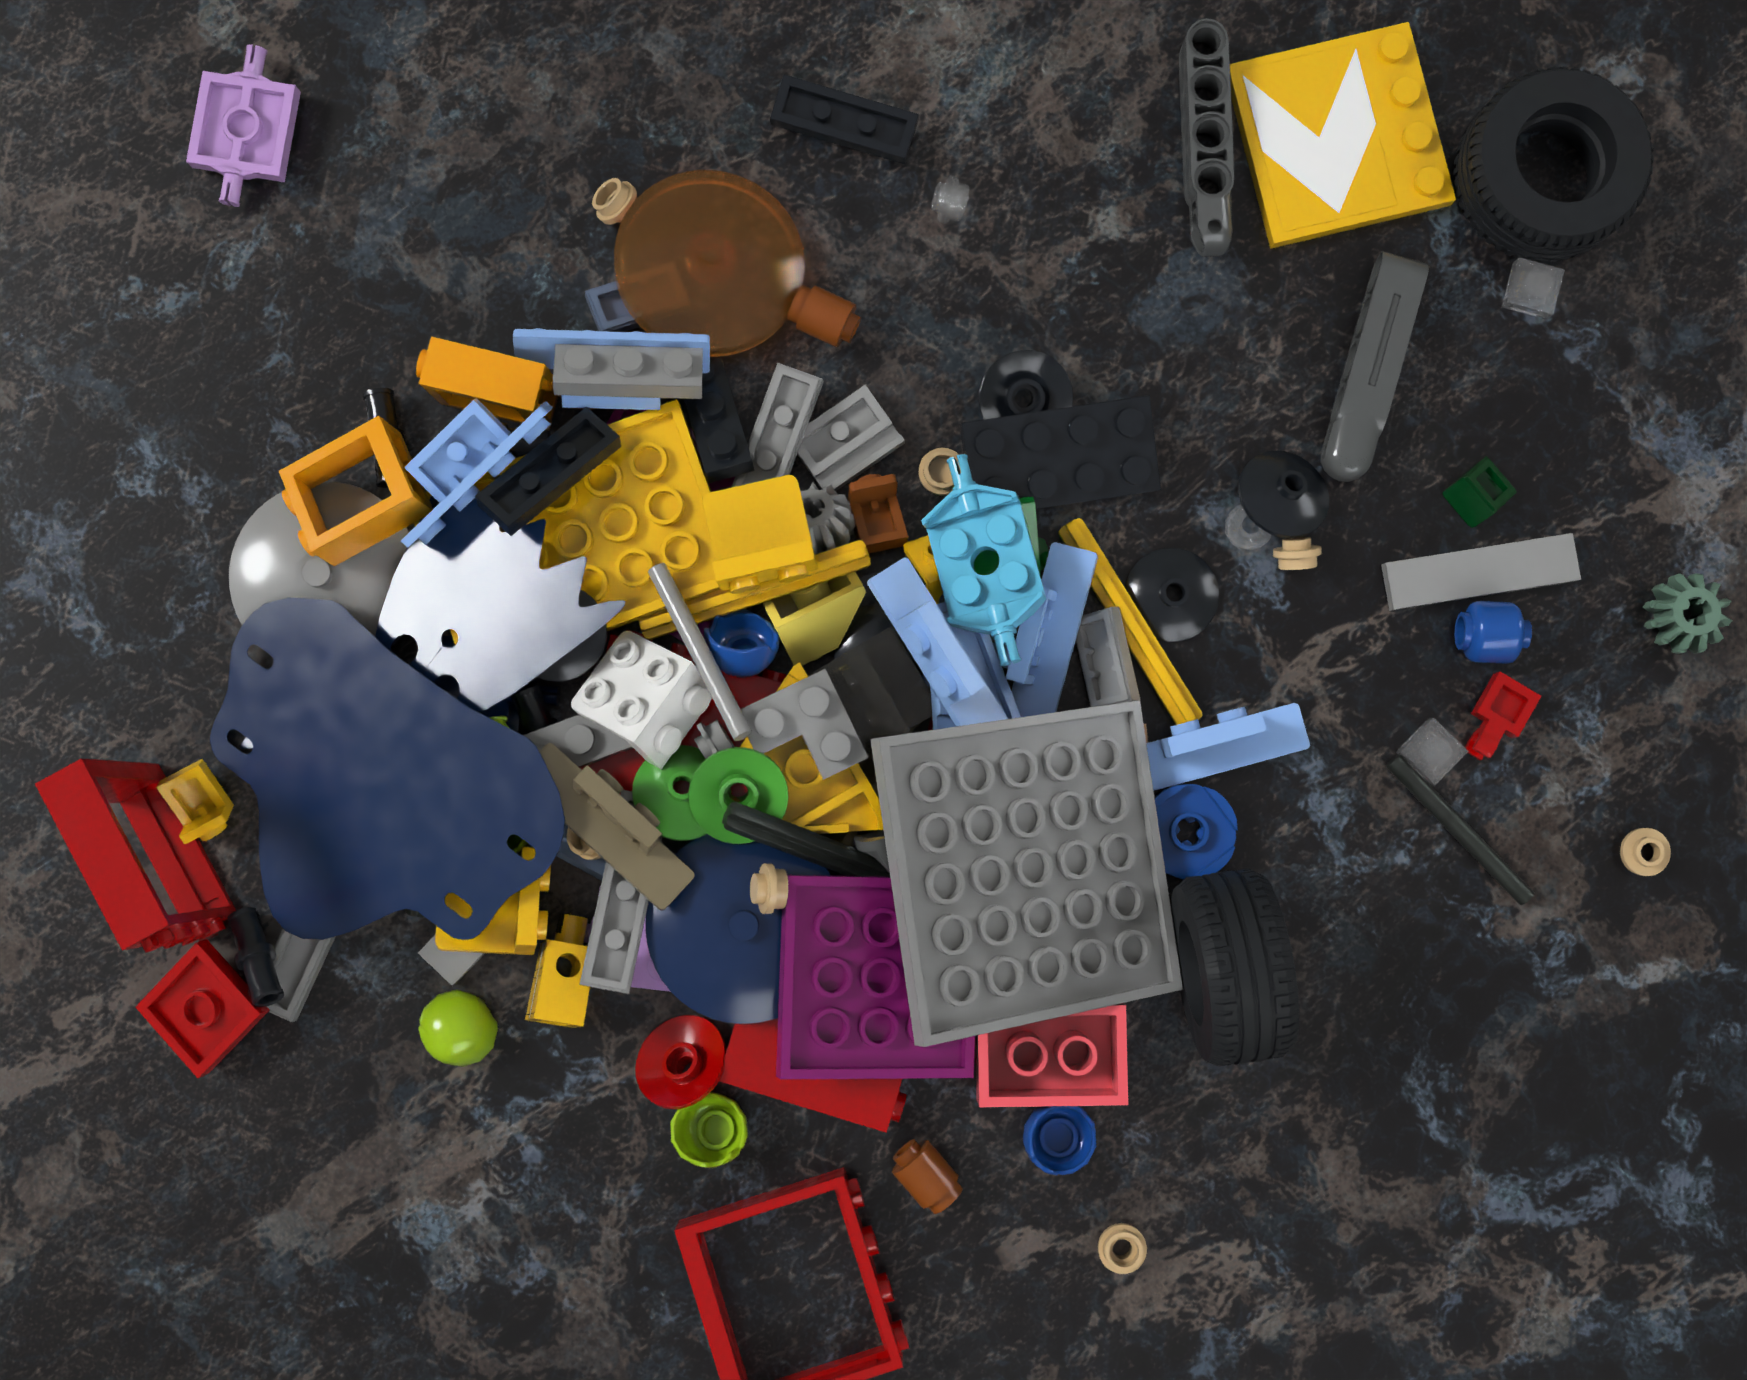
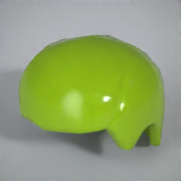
(457, 1028)
(709, 1131)

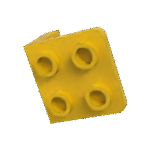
(759, 534)
(512, 928)

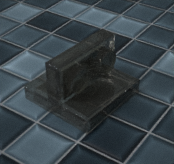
(880, 688)

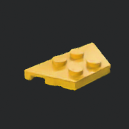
(828, 805)

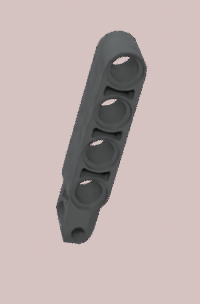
(1208, 212)
(1373, 365)

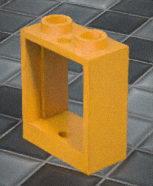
(501, 382)
(404, 506)

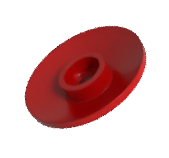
(667, 1053)

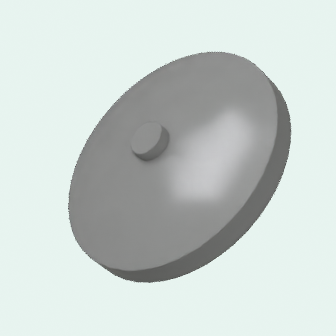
(273, 564)

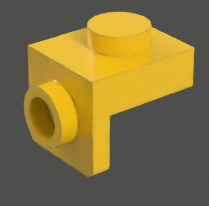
(197, 801)

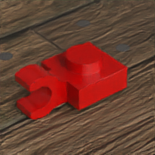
(1504, 710)

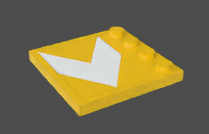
(1340, 135)

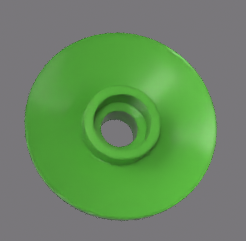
(717, 773)
(655, 791)

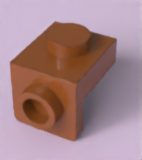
(877, 512)

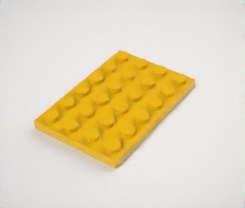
(632, 515)

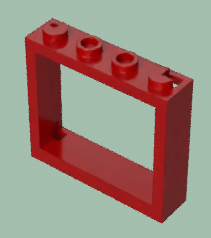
(81, 810)
(864, 1244)

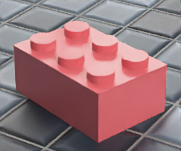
(1056, 1062)

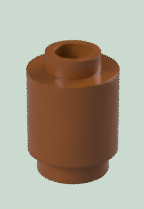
(824, 315)
(926, 1175)

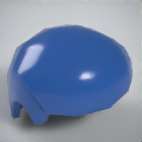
(742, 643)
(1059, 1138)

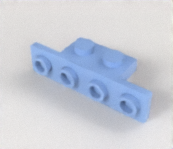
(539, 346)
(461, 455)
(1050, 634)
(934, 645)
(1225, 746)

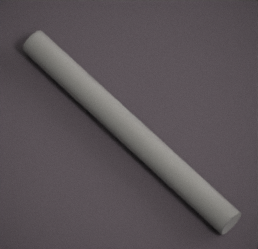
(699, 652)

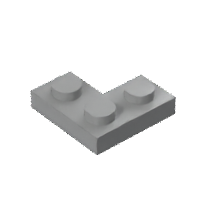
(808, 710)

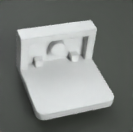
(644, 696)

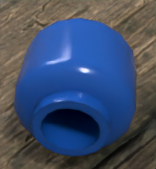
(1492, 632)

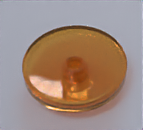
(709, 260)

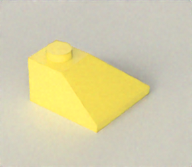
(816, 617)

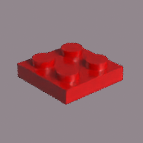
(201, 1008)

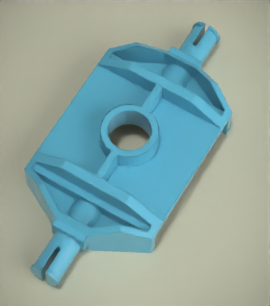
(975, 521)

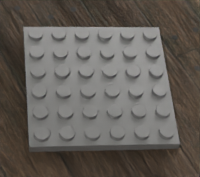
(1025, 869)

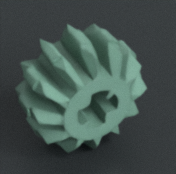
(1704, 608)

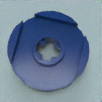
(1215, 833)

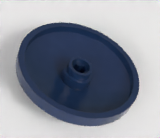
(714, 941)

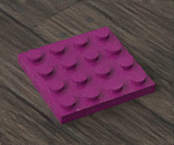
(846, 988)

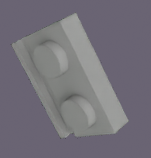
(848, 440)

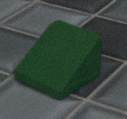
(1479, 492)

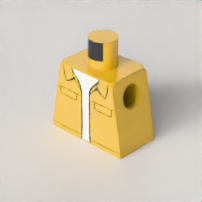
(555, 997)

